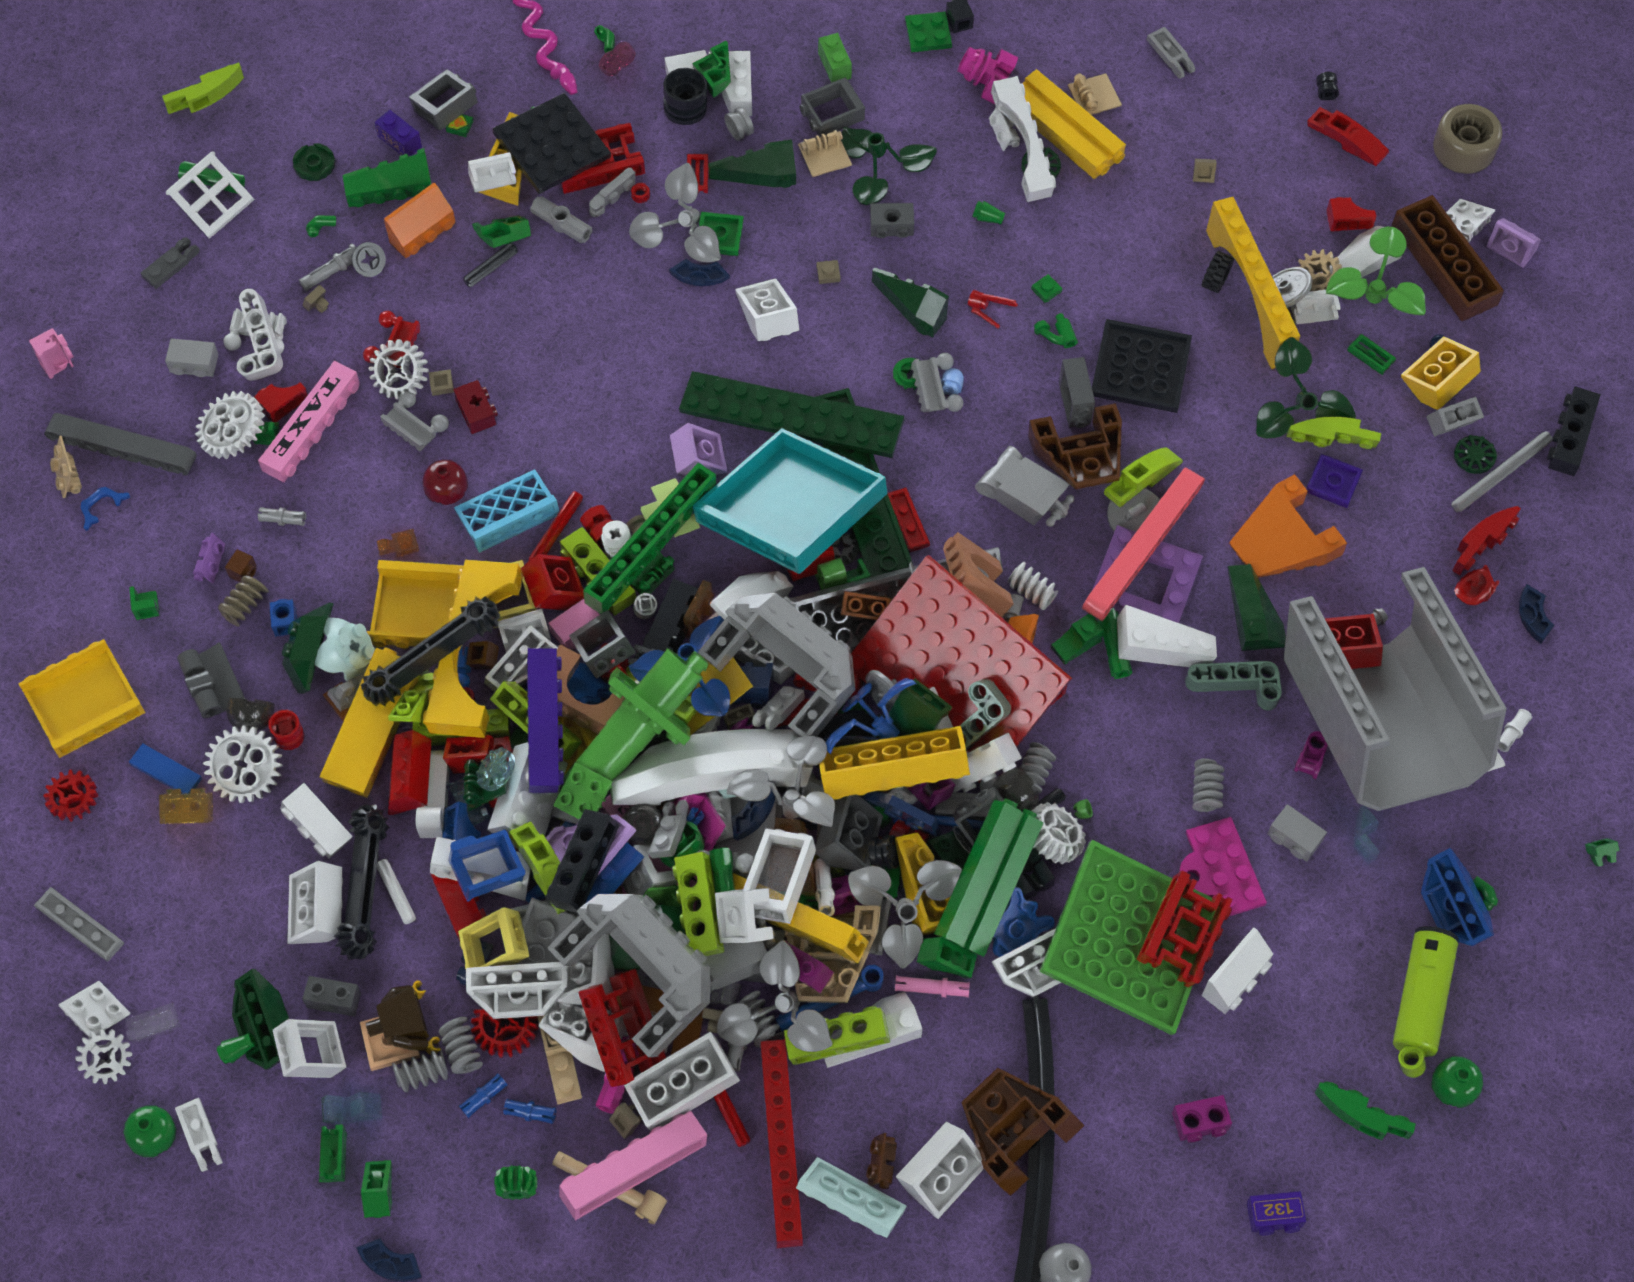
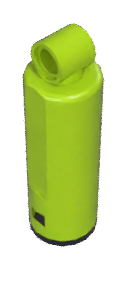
(1424, 997)

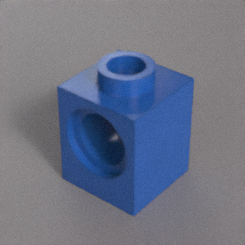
(279, 608)

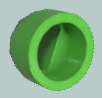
(1083, 808)

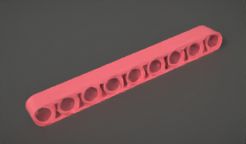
(1143, 544)

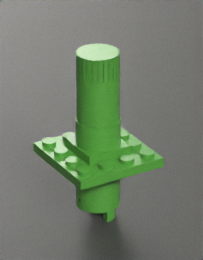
(643, 713)

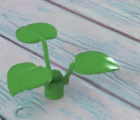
(1349, 285)

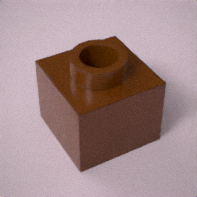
(240, 565)
(482, 655)

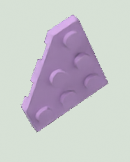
(560, 837)

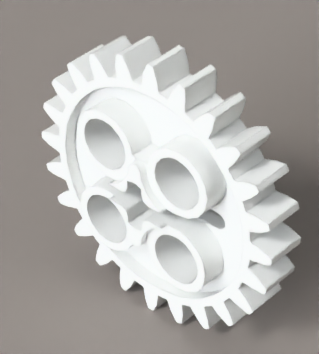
(230, 425)
(222, 758)

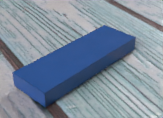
(164, 769)

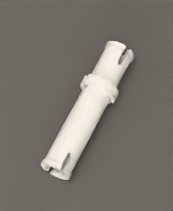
(824, 893)

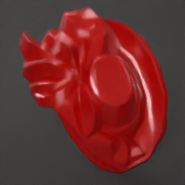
(1476, 586)

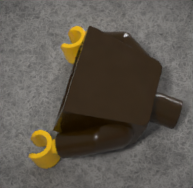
(403, 1019)

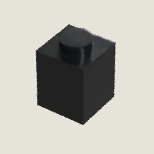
(959, 15)

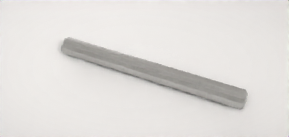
(1502, 471)

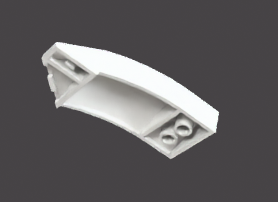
(707, 765)

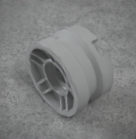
(739, 123)

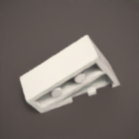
(739, 90)
(514, 663)
(988, 759)
(315, 821)

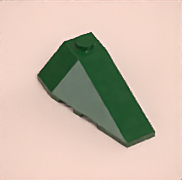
(765, 167)
(921, 306)
(1255, 615)

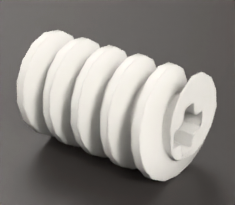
(614, 536)
(1032, 586)

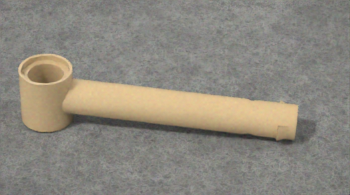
(647, 1205)

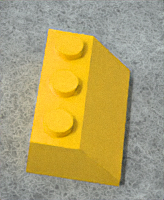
(1442, 372)

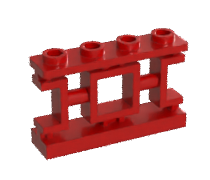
(609, 169)
(1168, 920)
(604, 1030)

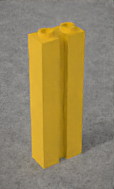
(1071, 127)
(363, 736)
(820, 929)

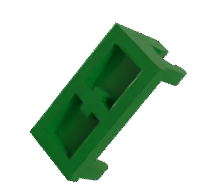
(332, 1154)

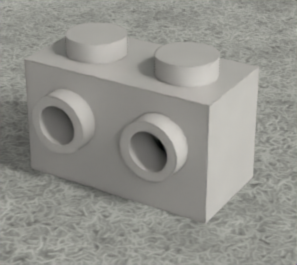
(191, 357)
(1296, 833)

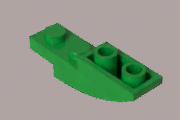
(1353, 1110)

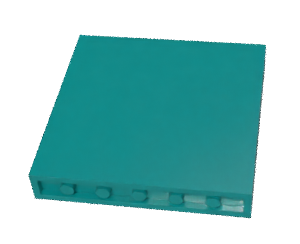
(790, 500)

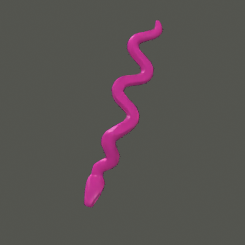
(557, 69)

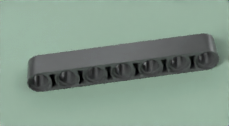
(121, 443)

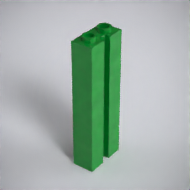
(989, 877)

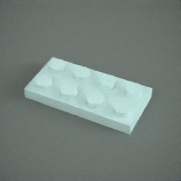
(851, 1197)

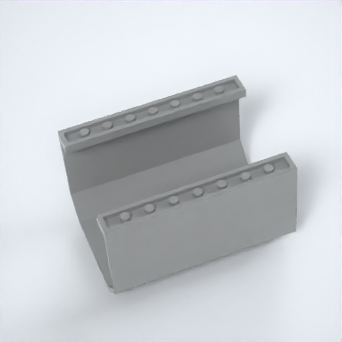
(1414, 722)

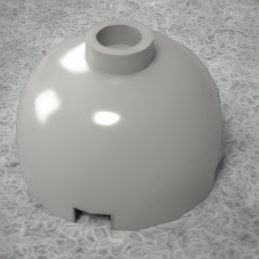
(1065, 1264)

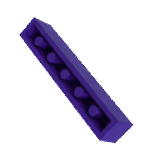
(543, 720)

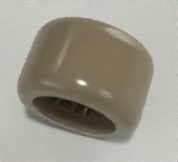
(1467, 138)

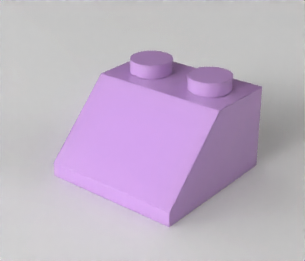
(1513, 242)
(697, 445)

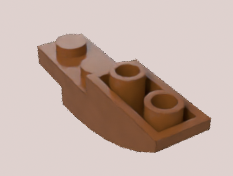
(864, 605)

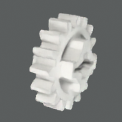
(112, 1046)

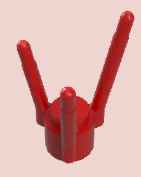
(981, 300)

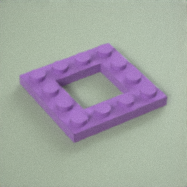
(1181, 561)

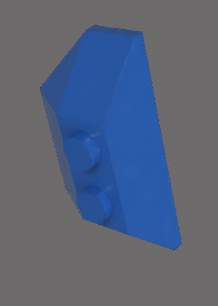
(1455, 899)

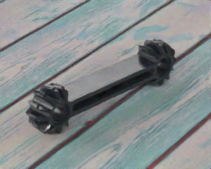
(385, 683)
(369, 829)

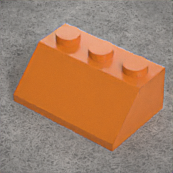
(419, 221)

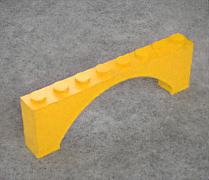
(1230, 231)
(449, 706)

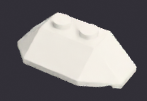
(1022, 967)
(516, 989)

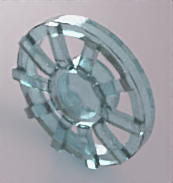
(496, 769)

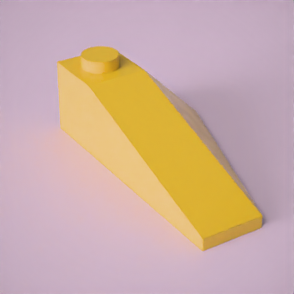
(912, 856)

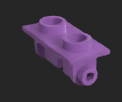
(211, 552)

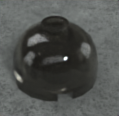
(249, 713)
(1016, 786)
(645, 820)

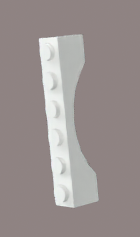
(1010, 101)

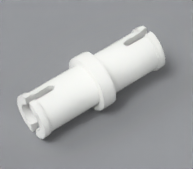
(1514, 729)

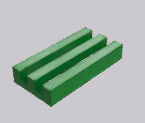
(1368, 356)

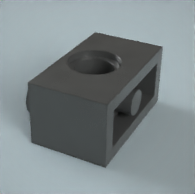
(892, 219)
(331, 996)

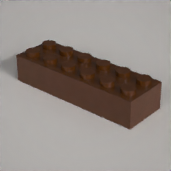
(1448, 258)

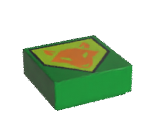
(460, 125)

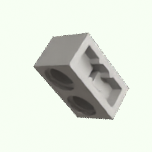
(1455, 416)

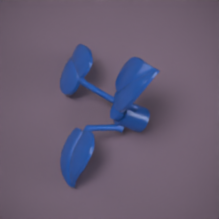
(710, 698)
(882, 726)

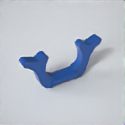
(95, 497)

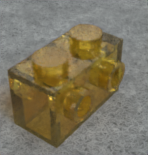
(186, 806)

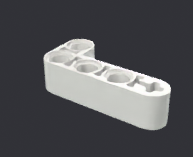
(257, 333)
(431, 817)

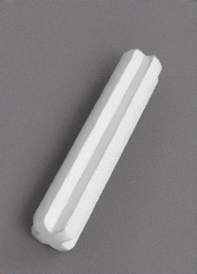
(395, 891)

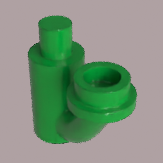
(1064, 328)

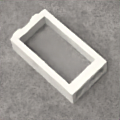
(782, 868)

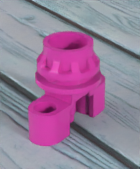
(985, 70)

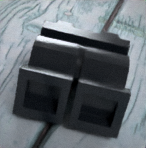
(1039, 880)

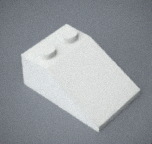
(768, 309)

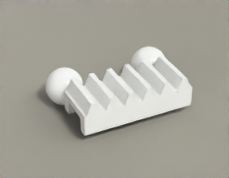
(238, 327)

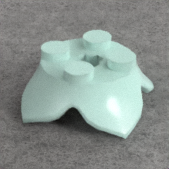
(345, 649)

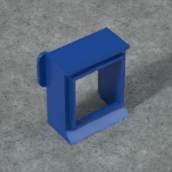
(469, 847)

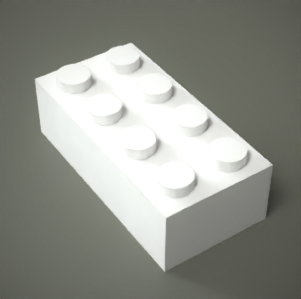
(519, 805)
(681, 1081)

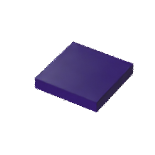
(1334, 480)

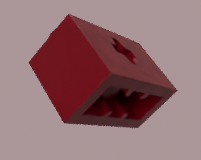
(479, 417)

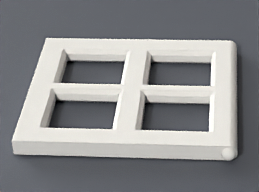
(210, 194)

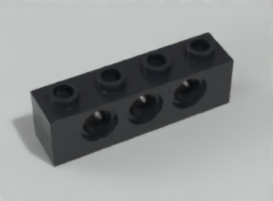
(1584, 403)
(582, 860)

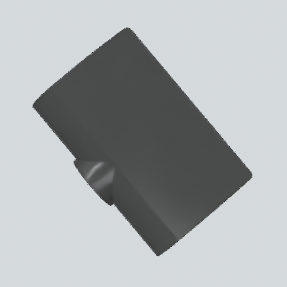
(209, 679)

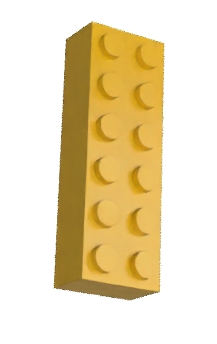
(895, 763)

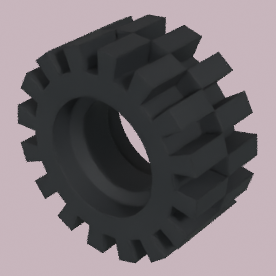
(1217, 271)

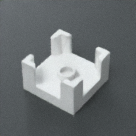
(646, 876)
(737, 916)

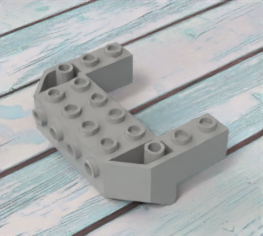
(795, 642)
(655, 948)

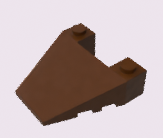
(1081, 458)
(1009, 1120)

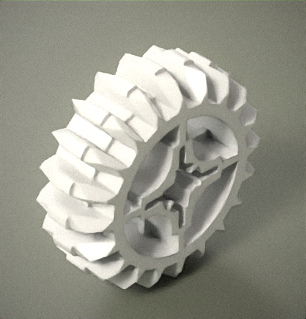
(383, 358)
(1060, 834)

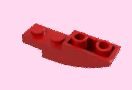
(1350, 134)
(1484, 535)

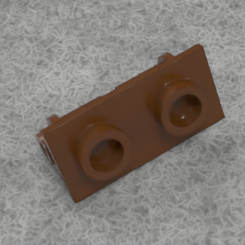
(882, 1150)

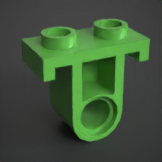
(831, 574)

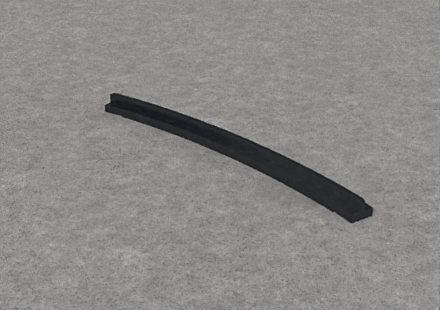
(1041, 1154)

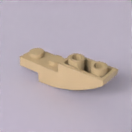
(561, 1069)

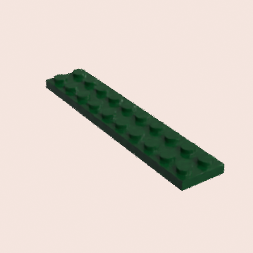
(801, 414)
(878, 530)

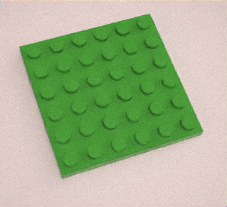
(1104, 932)

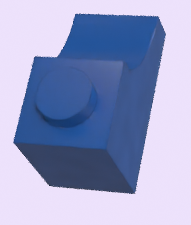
(457, 823)

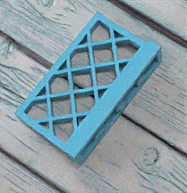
(514, 521)

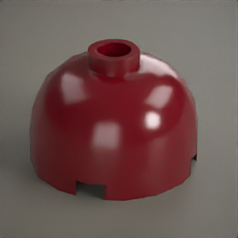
(445, 482)

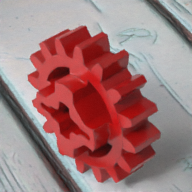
(75, 803)

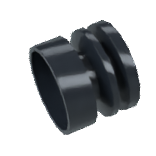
(685, 96)

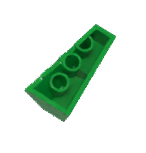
(388, 180)

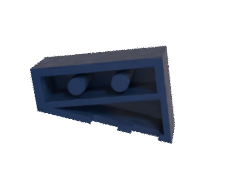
(762, 680)

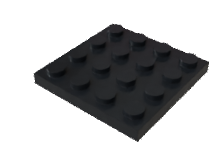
(551, 143)
(1141, 365)

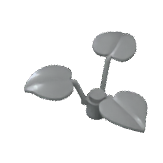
(702, 243)
(815, 807)
(870, 886)
(809, 1028)

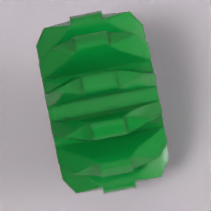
(515, 1182)

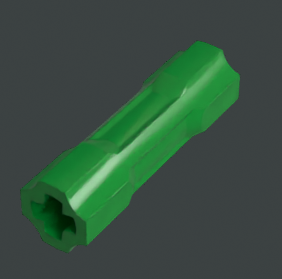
(209, 176)
(1118, 667)
(722, 869)

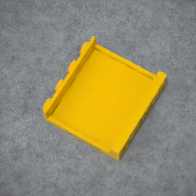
(411, 601)
(81, 698)

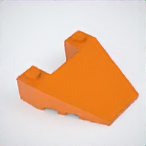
(1279, 538)

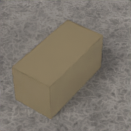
(738, 714)

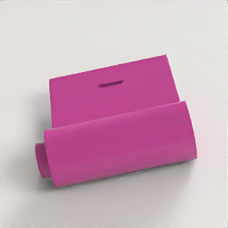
(712, 824)

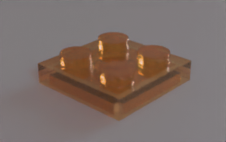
(698, 608)

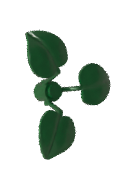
(859, 141)
(1273, 418)

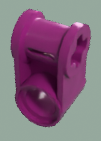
(1311, 758)

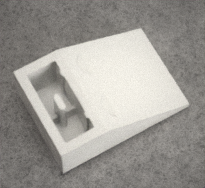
(571, 1029)

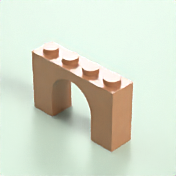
(963, 563)
(584, 715)

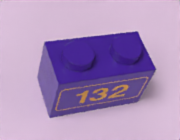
(398, 134)
(1276, 1213)

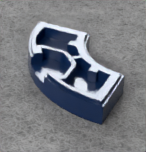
(699, 274)
(1533, 613)
(752, 816)
(388, 1263)

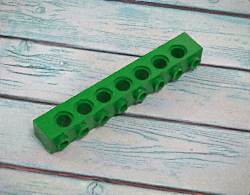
(648, 540)

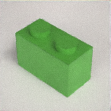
(834, 57)

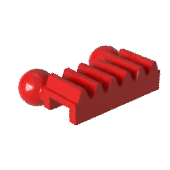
(402, 330)

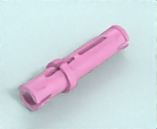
(932, 986)

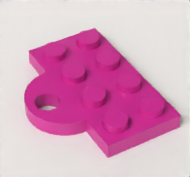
(1223, 865)

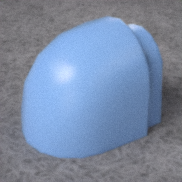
(952, 381)

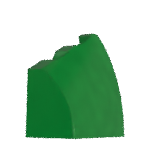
(715, 68)
(503, 230)

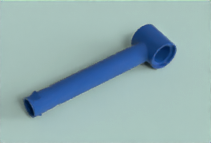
(860, 986)

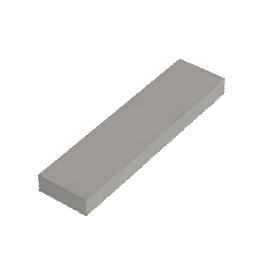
(79, 924)

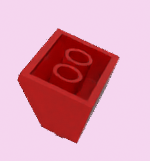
(409, 772)

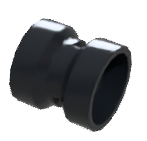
(1327, 86)

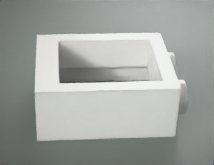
(291, 1051)

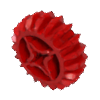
(498, 1043)

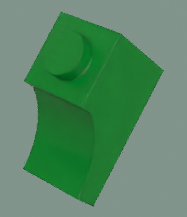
(1078, 639)
(946, 957)
(377, 1189)

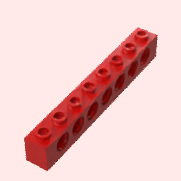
(781, 1144)

